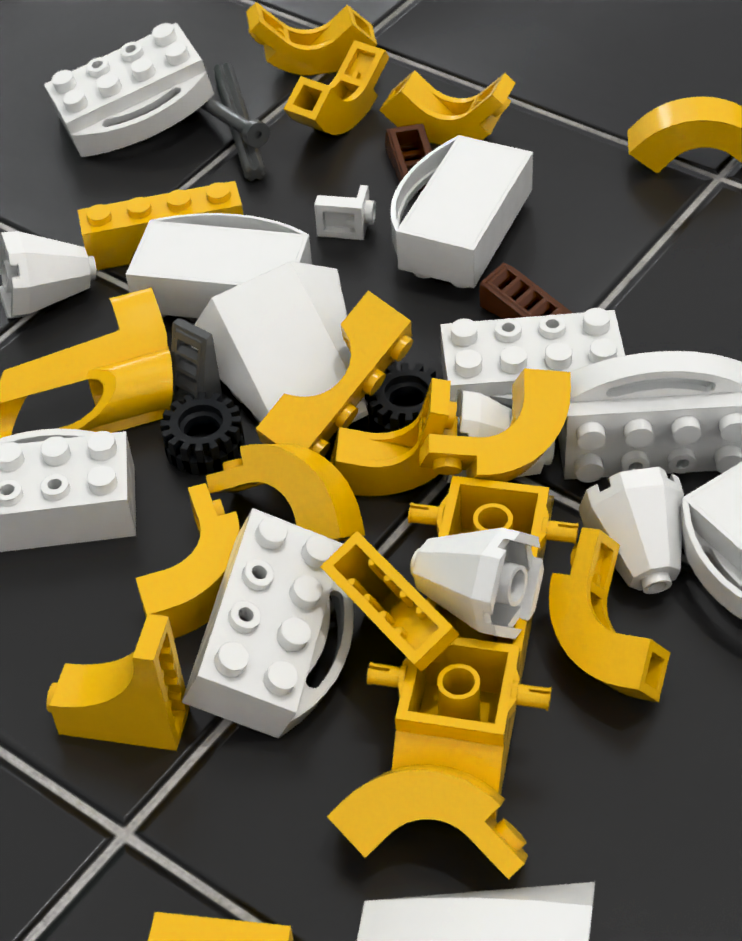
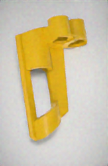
(124, 369)

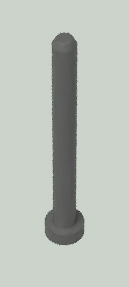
(253, 132)

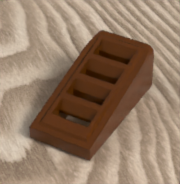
(402, 139)
(508, 283)

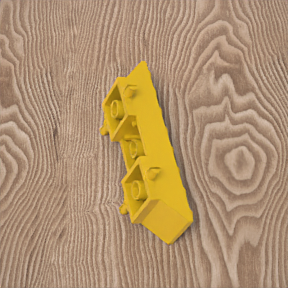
(467, 698)

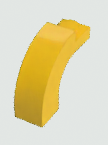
(309, 50)
(346, 99)
(444, 116)
(686, 126)
(538, 416)
(390, 461)
(307, 480)
(191, 587)
(583, 627)
(433, 794)

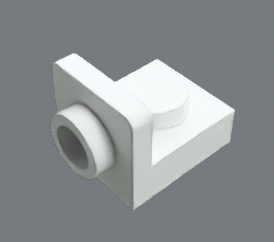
(344, 215)

